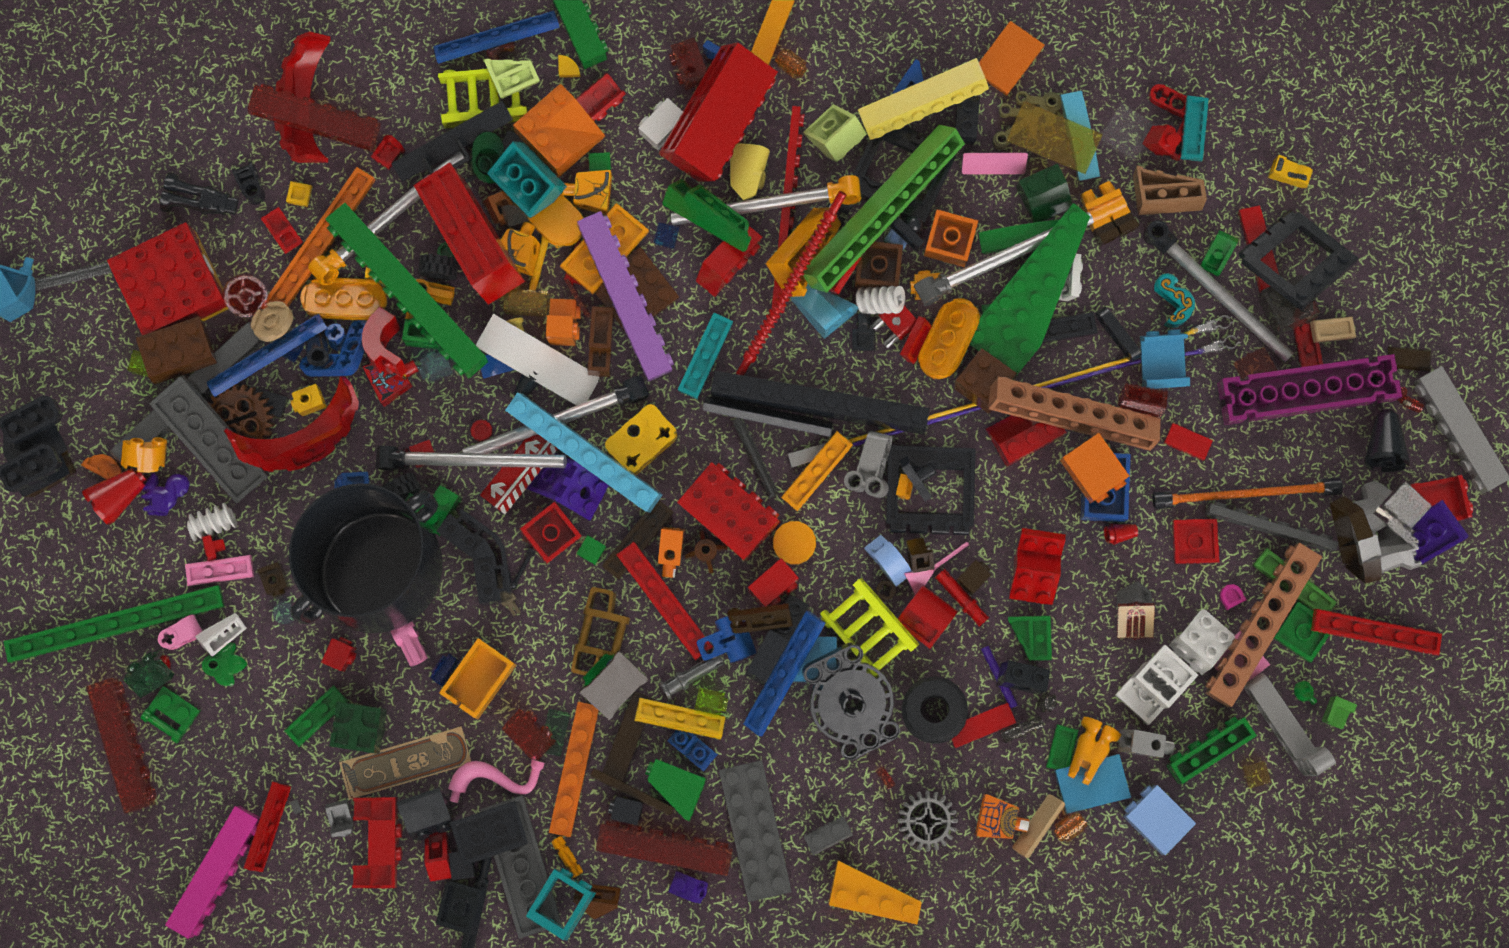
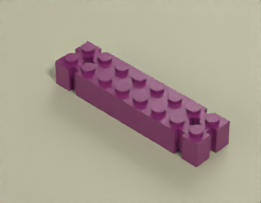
(1309, 389)

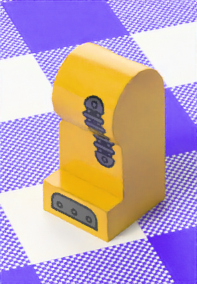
(1290, 172)

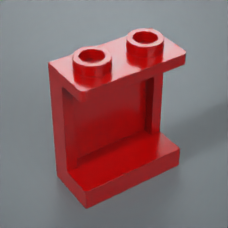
(1451, 491)

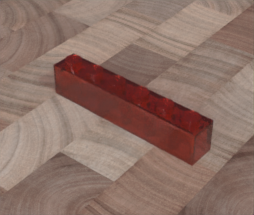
(314, 118)
(121, 745)
(664, 849)

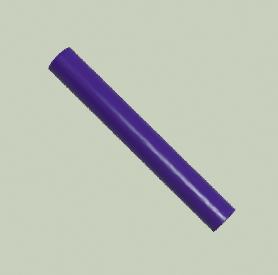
(995, 670)

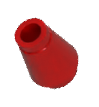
(1119, 532)

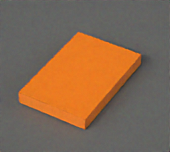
(1009, 57)

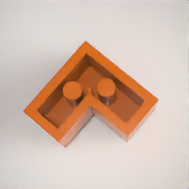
(562, 322)

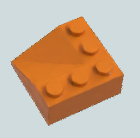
(558, 130)

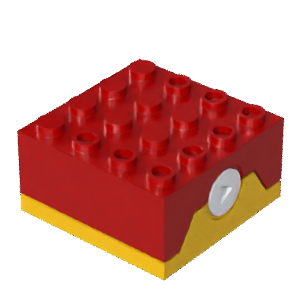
(168, 280)

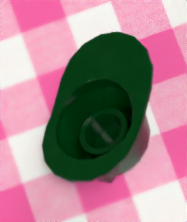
(485, 152)

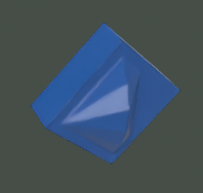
(710, 49)

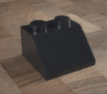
(426, 814)

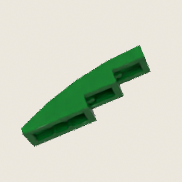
(1006, 237)

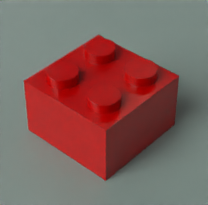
(550, 533)
(774, 584)

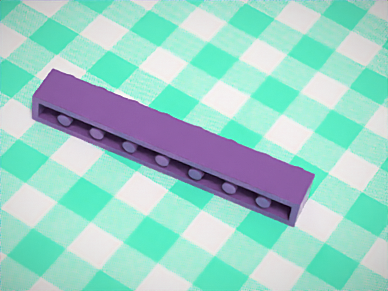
(624, 296)

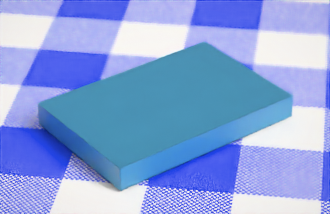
(1106, 786)

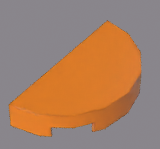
(102, 465)

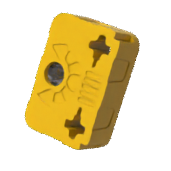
(644, 446)

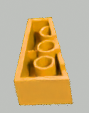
(788, 253)
(865, 894)

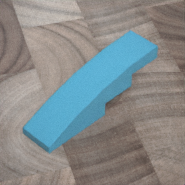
(1075, 110)

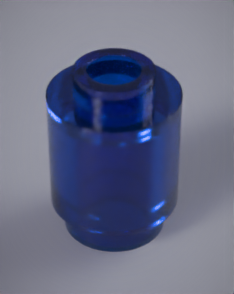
(444, 669)

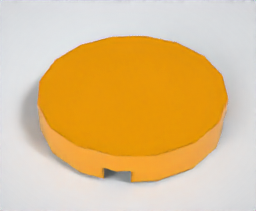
(794, 542)

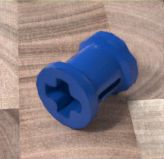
(334, 336)

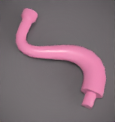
(474, 769)

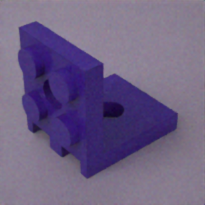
(565, 488)

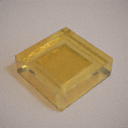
(1256, 774)

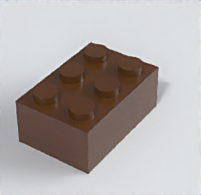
(176, 350)

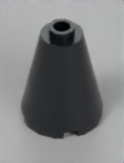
(1387, 444)

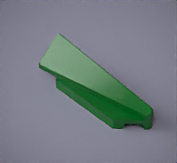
(708, 212)

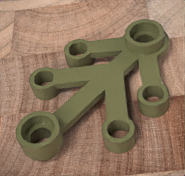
(1042, 102)

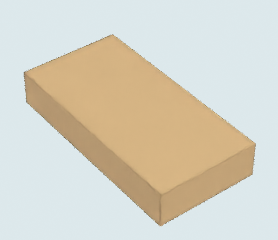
(1332, 329)

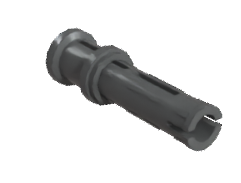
(682, 680)

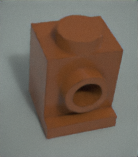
(496, 201)

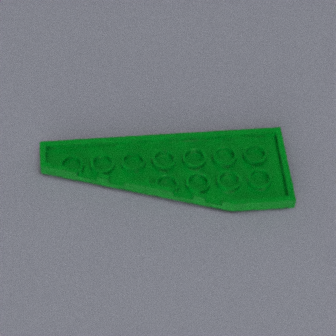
(1023, 310)

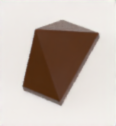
(603, 902)

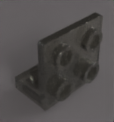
(1402, 511)

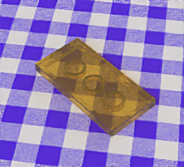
(1054, 137)

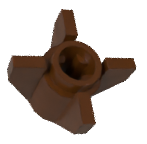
(706, 558)

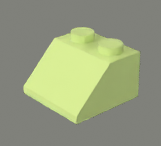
(835, 132)

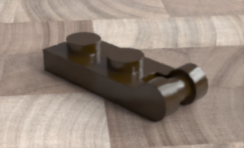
(760, 618)

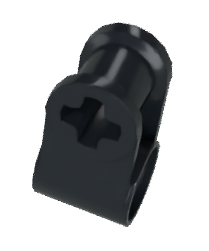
(248, 180)

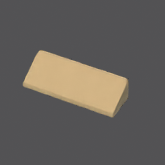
(1038, 826)

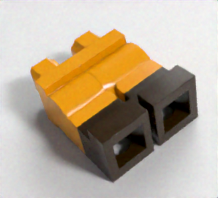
(1109, 213)

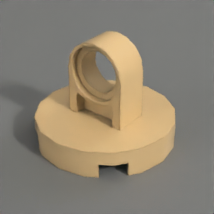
(272, 321)

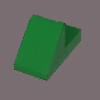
(1219, 252)

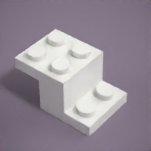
(1156, 684)

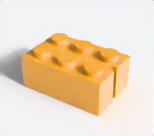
(477, 678)

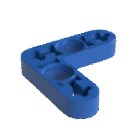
(344, 363)

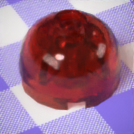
(244, 295)

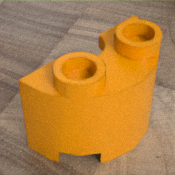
(144, 455)

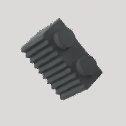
(828, 835)

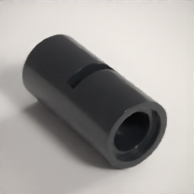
(317, 349)

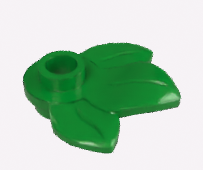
(227, 665)

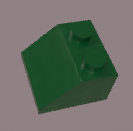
(1045, 193)

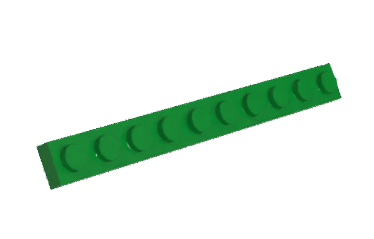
(113, 624)

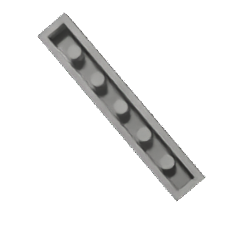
(1461, 430)

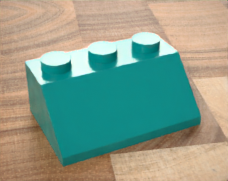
(526, 179)

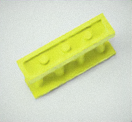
(453, 117)
(877, 607)

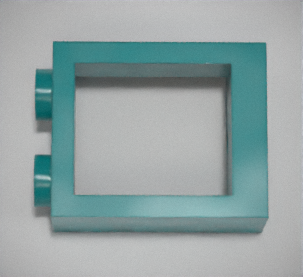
(549, 924)

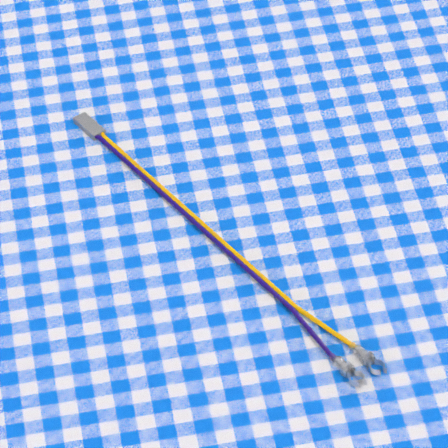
(806, 455)

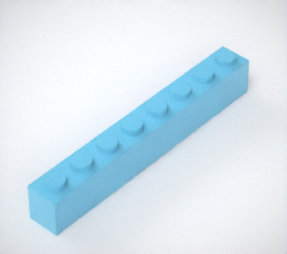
(584, 452)

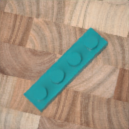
(705, 356)

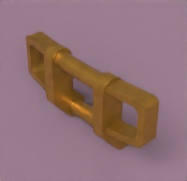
(586, 626)

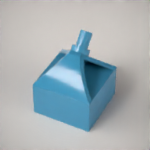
(16, 290)

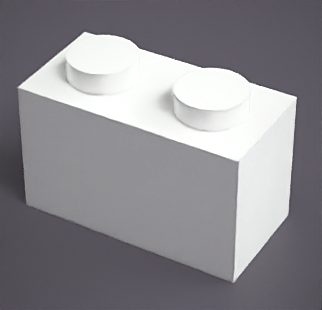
(660, 123)

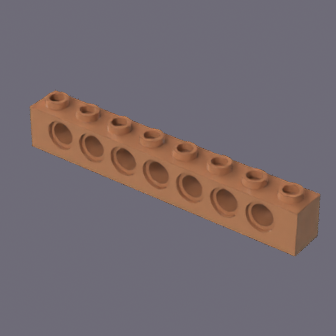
(1074, 413)
(1307, 562)

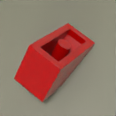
(437, 857)

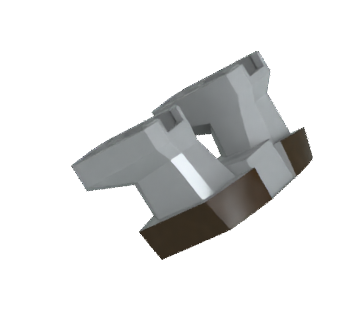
(1357, 537)

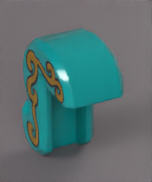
(1178, 297)

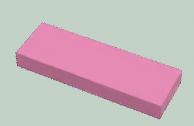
(219, 570)

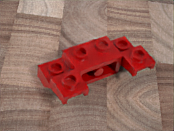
(382, 842)

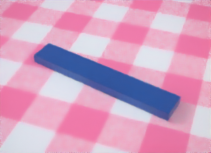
(496, 37)
(266, 355)
(784, 673)

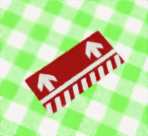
(512, 481)

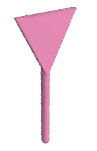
(919, 579)

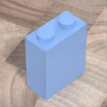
(1158, 819)

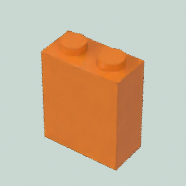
(1095, 469)

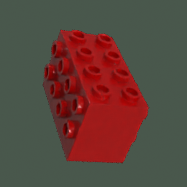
(729, 510)

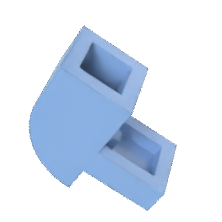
(888, 559)

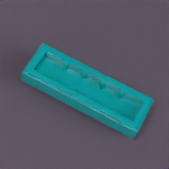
(1194, 128)

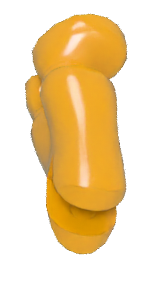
(1090, 753)

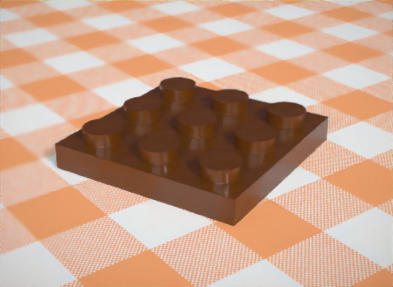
(650, 282)

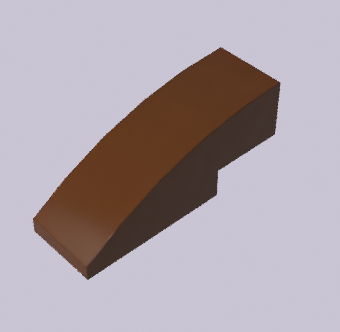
(600, 341)

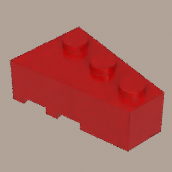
(724, 262)

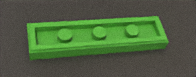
(1310, 596)

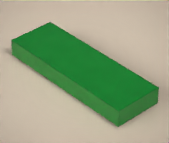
(315, 716)

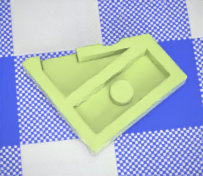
(511, 75)

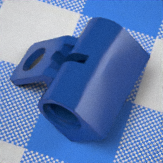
(736, 645)

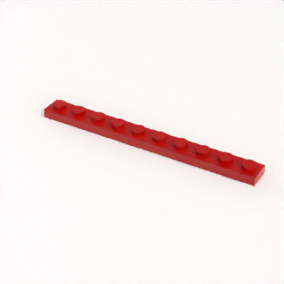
(791, 181)

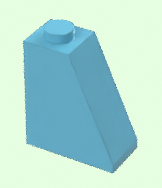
(824, 310)

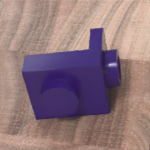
(688, 887)

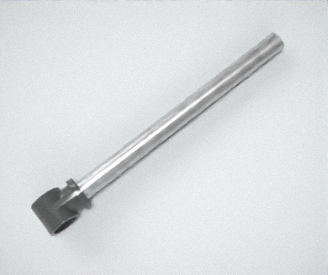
(931, 289)

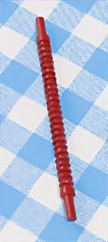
(829, 216)

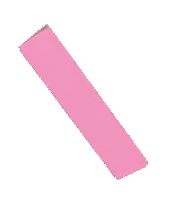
(994, 163)

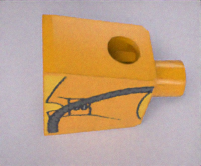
(591, 190)
(522, 247)

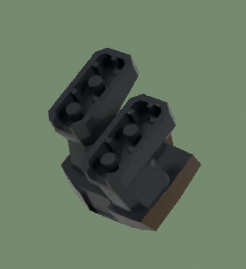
(34, 448)

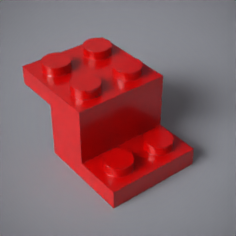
(1037, 566)

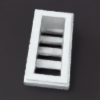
(210, 637)

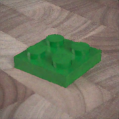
(1297, 634)

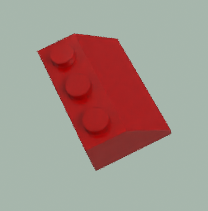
(1020, 437)

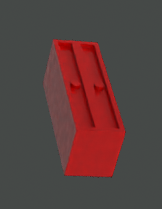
(718, 113)
(469, 233)

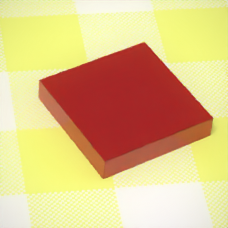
(1195, 541)

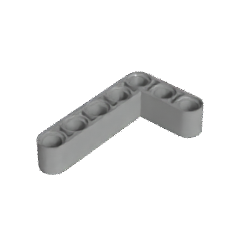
(1307, 758)

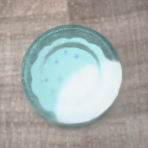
(282, 613)

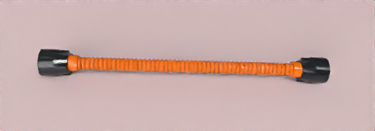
(1327, 486)

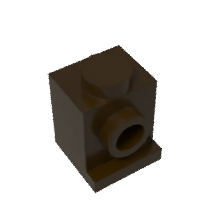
(919, 555)
(282, 584)

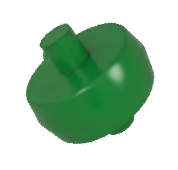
(1304, 692)

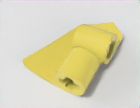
(748, 169)

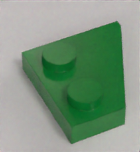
(1034, 636)

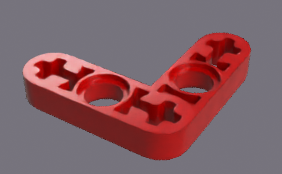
(1166, 91)

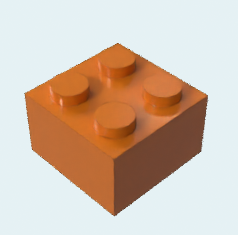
(950, 238)

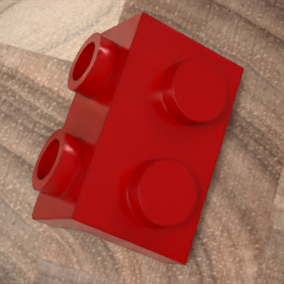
(601, 97)

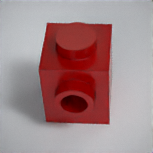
(1162, 140)
(339, 654)

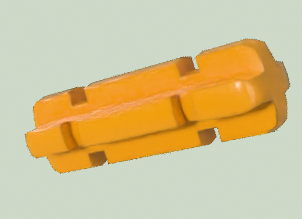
(567, 856)

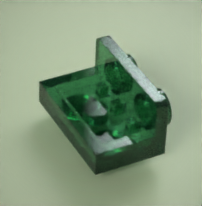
(147, 674)

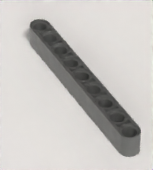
(233, 351)

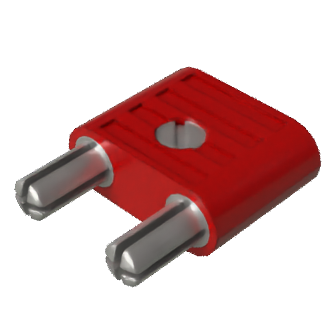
(900, 324)

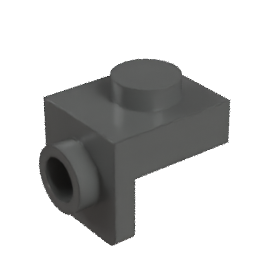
(340, 818)

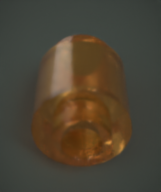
(791, 63)
(1070, 827)

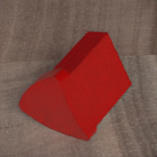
(388, 151)

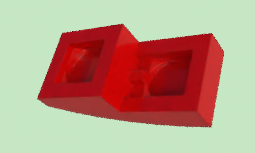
(282, 230)

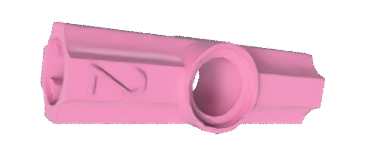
(410, 644)

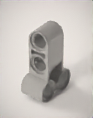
(871, 465)

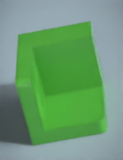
(1338, 711)

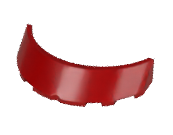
(297, 79)
(305, 445)

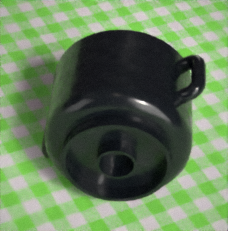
(365, 558)

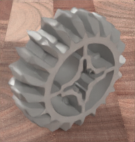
(927, 831)

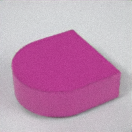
(1231, 596)

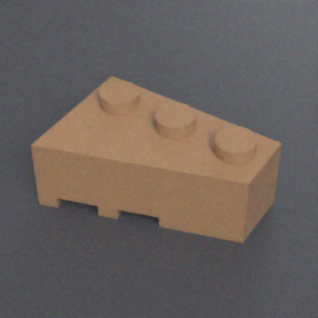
(1167, 193)

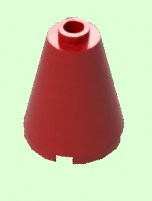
(114, 494)

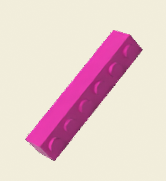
(213, 873)

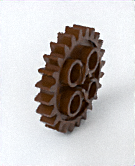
(232, 400)

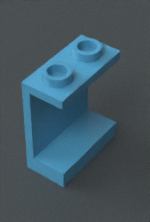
(1163, 359)

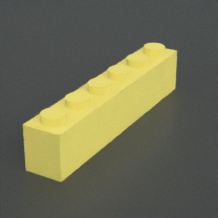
(923, 99)

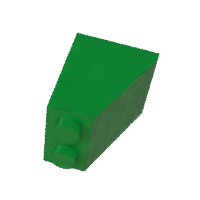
(677, 786)

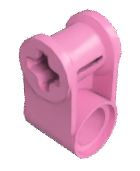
(183, 632)

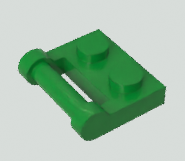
(175, 708)

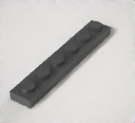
(1278, 529)

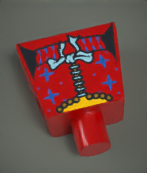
(388, 385)

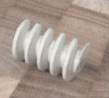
(880, 300)
(211, 522)

